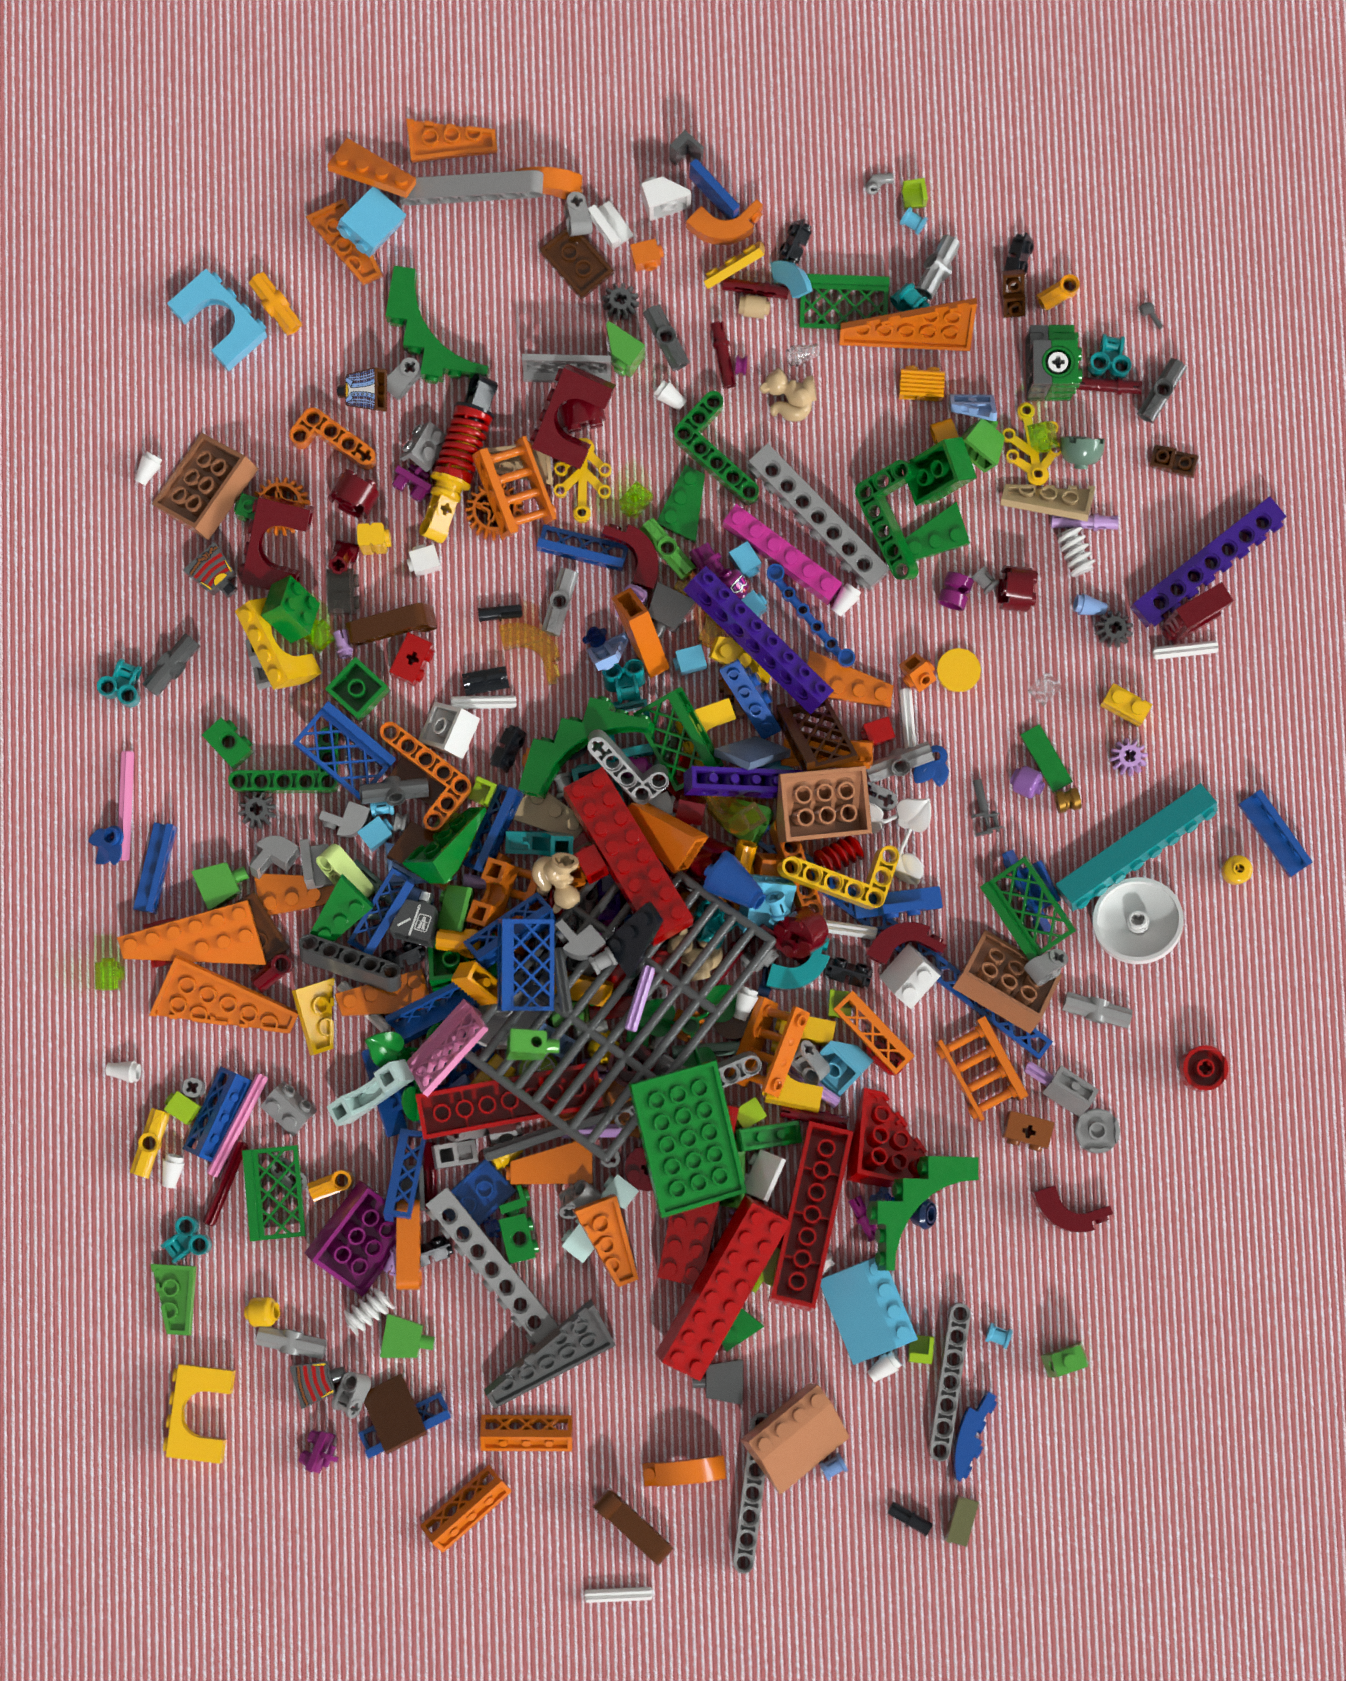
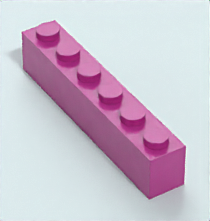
(779, 551)

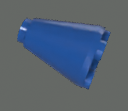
(733, 882)

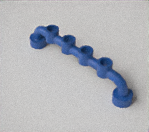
(845, 656)

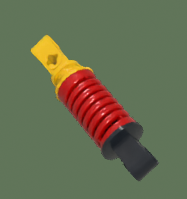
(456, 460)

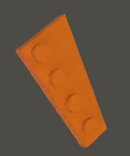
(368, 168)
(325, 223)
(850, 683)
(289, 893)
(373, 1001)
(608, 1235)

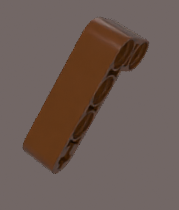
(413, 617)
(633, 1526)

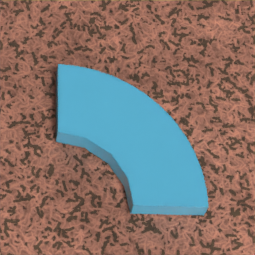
(791, 276)

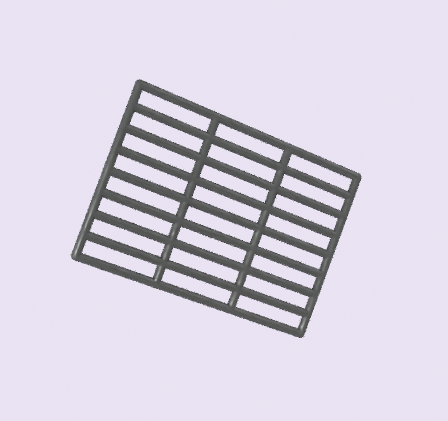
(607, 1044)

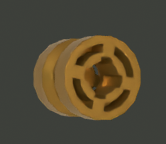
(1067, 800)

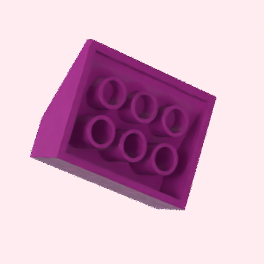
(355, 1240)

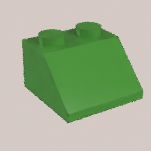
(624, 350)
(455, 907)

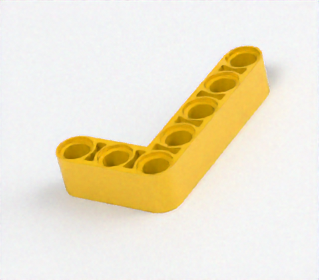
(843, 882)

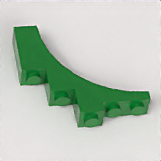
(404, 310)
(549, 756)
(908, 1195)

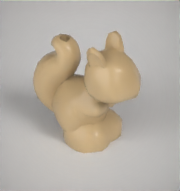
(798, 395)
(557, 871)
(691, 954)

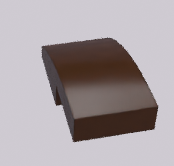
(1013, 293)
(1173, 461)
(724, 688)

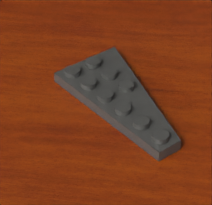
(566, 1347)

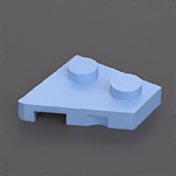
(974, 405)
(608, 653)

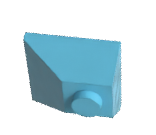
(845, 1063)

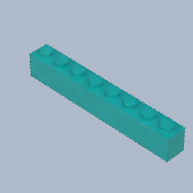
(1136, 847)

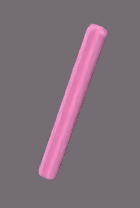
(125, 801)
(237, 1125)

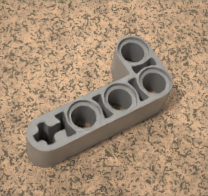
(624, 764)

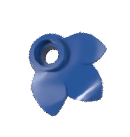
(935, 769)
(108, 844)

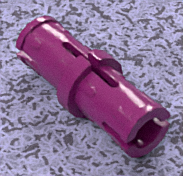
(860, 1212)

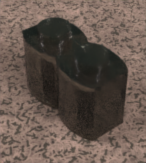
(341, 592)

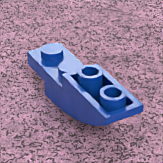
(966, 1444)

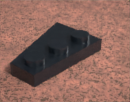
(633, 937)

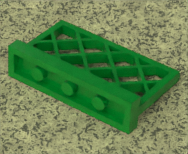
(839, 283)
(691, 726)
(1010, 916)
(254, 1193)

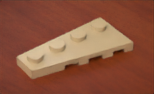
(1066, 503)

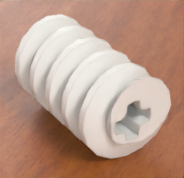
(1076, 553)
(367, 1310)

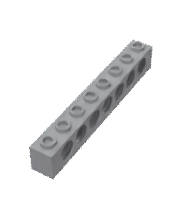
(767, 458)
(446, 1200)

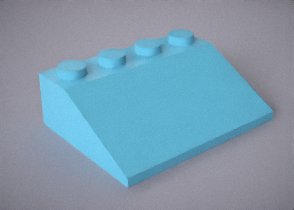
(867, 1310)

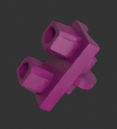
(421, 487)
(705, 556)
(322, 1451)

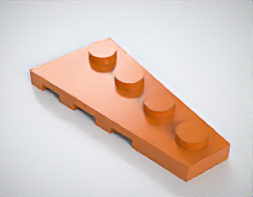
(440, 141)

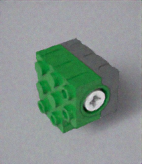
(1052, 362)

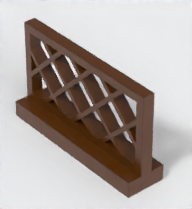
(800, 740)

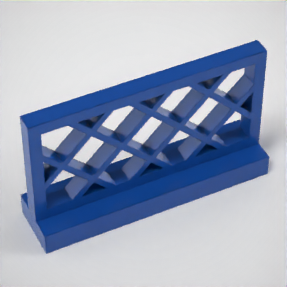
(356, 736)
(506, 968)

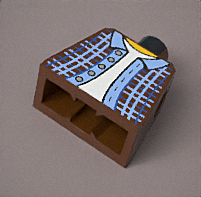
(365, 389)

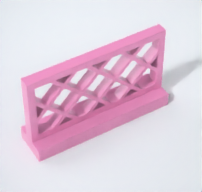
(446, 1038)

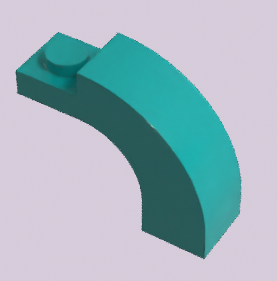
(538, 842)
(798, 977)

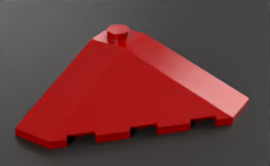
(881, 1144)

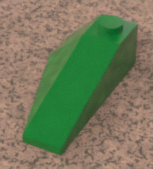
(446, 852)

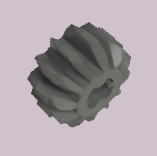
(626, 295)
(1119, 636)
(263, 804)

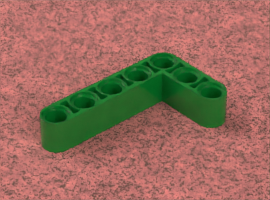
(712, 453)
(886, 516)
(295, 776)

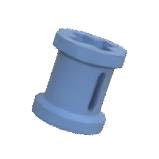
(833, 1466)

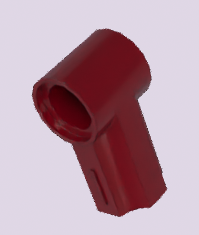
(343, 555)
(270, 973)

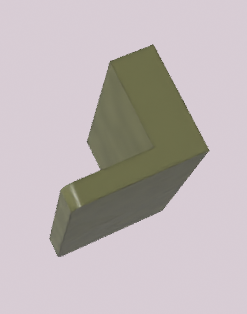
(961, 1521)

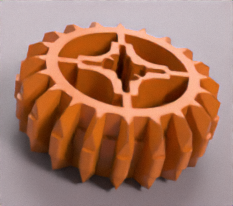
(277, 488)
(486, 508)

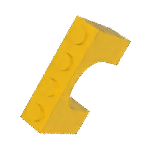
(280, 668)
(710, 717)
(798, 1094)
(181, 1441)

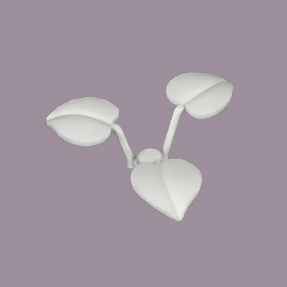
(911, 815)

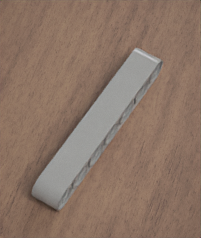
(475, 187)
(736, 1062)
(953, 1392)
(747, 1504)

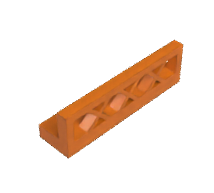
(862, 747)
(892, 1042)
(526, 1437)
(467, 1512)

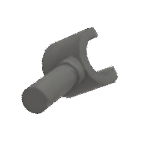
(1148, 309)

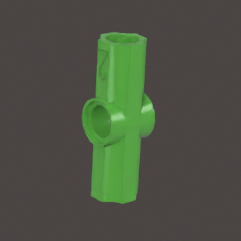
(676, 559)

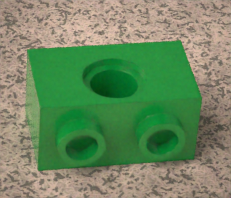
(219, 733)
(516, 1252)

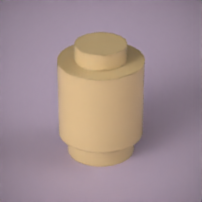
(754, 306)

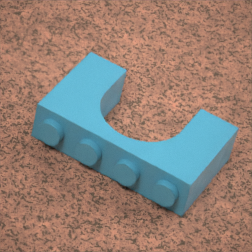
(207, 291)

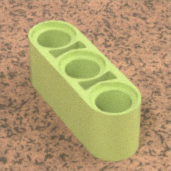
(336, 862)

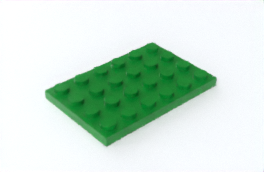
(687, 1138)

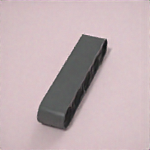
(350, 963)

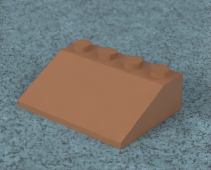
(205, 486)
(823, 804)
(998, 982)
(796, 1437)

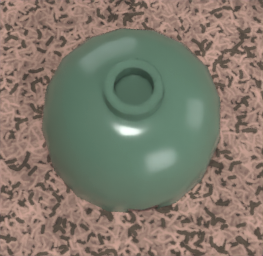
(1082, 450)

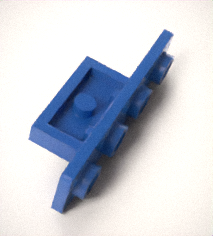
(752, 697)
(904, 901)
(1032, 905)
(391, 1108)

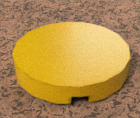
(958, 670)

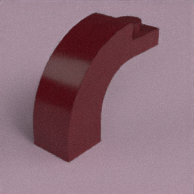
(642, 549)
(900, 933)
(1053, 1210)

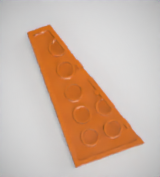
(931, 327)
(210, 936)
(210, 998)

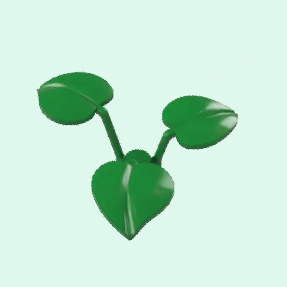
(691, 1027)
(389, 1047)

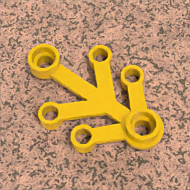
(1027, 449)
(582, 476)

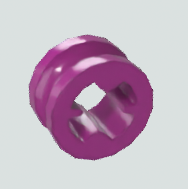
(741, 365)

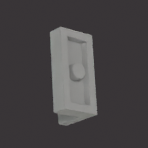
(312, 873)
(1070, 1091)

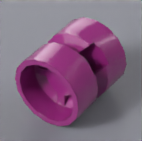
(955, 591)

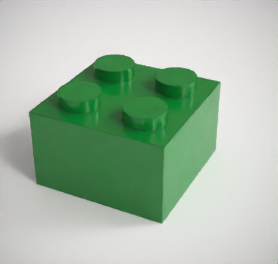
(290, 609)
(357, 689)

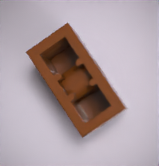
(1041, 1129)

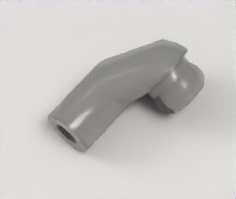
(877, 181)

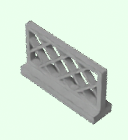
(545, 366)

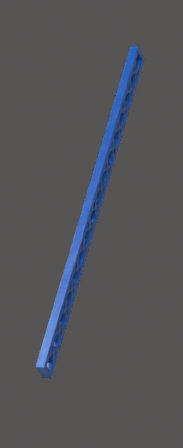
(938, 959)

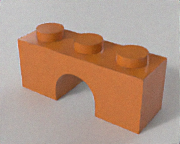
(499, 884)

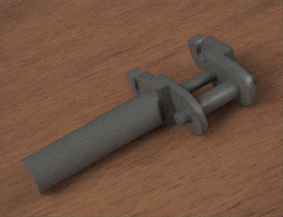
(983, 807)

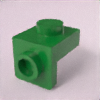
(244, 507)
(513, 1208)

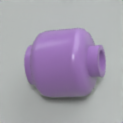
(1027, 782)

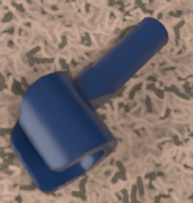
(763, 990)

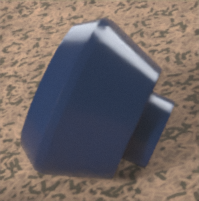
(925, 1215)

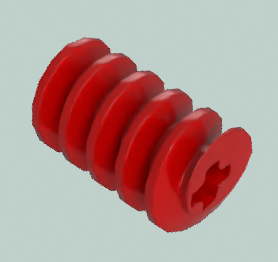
(839, 853)

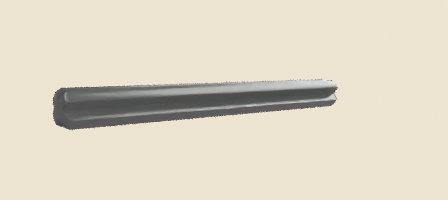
(539, 1136)

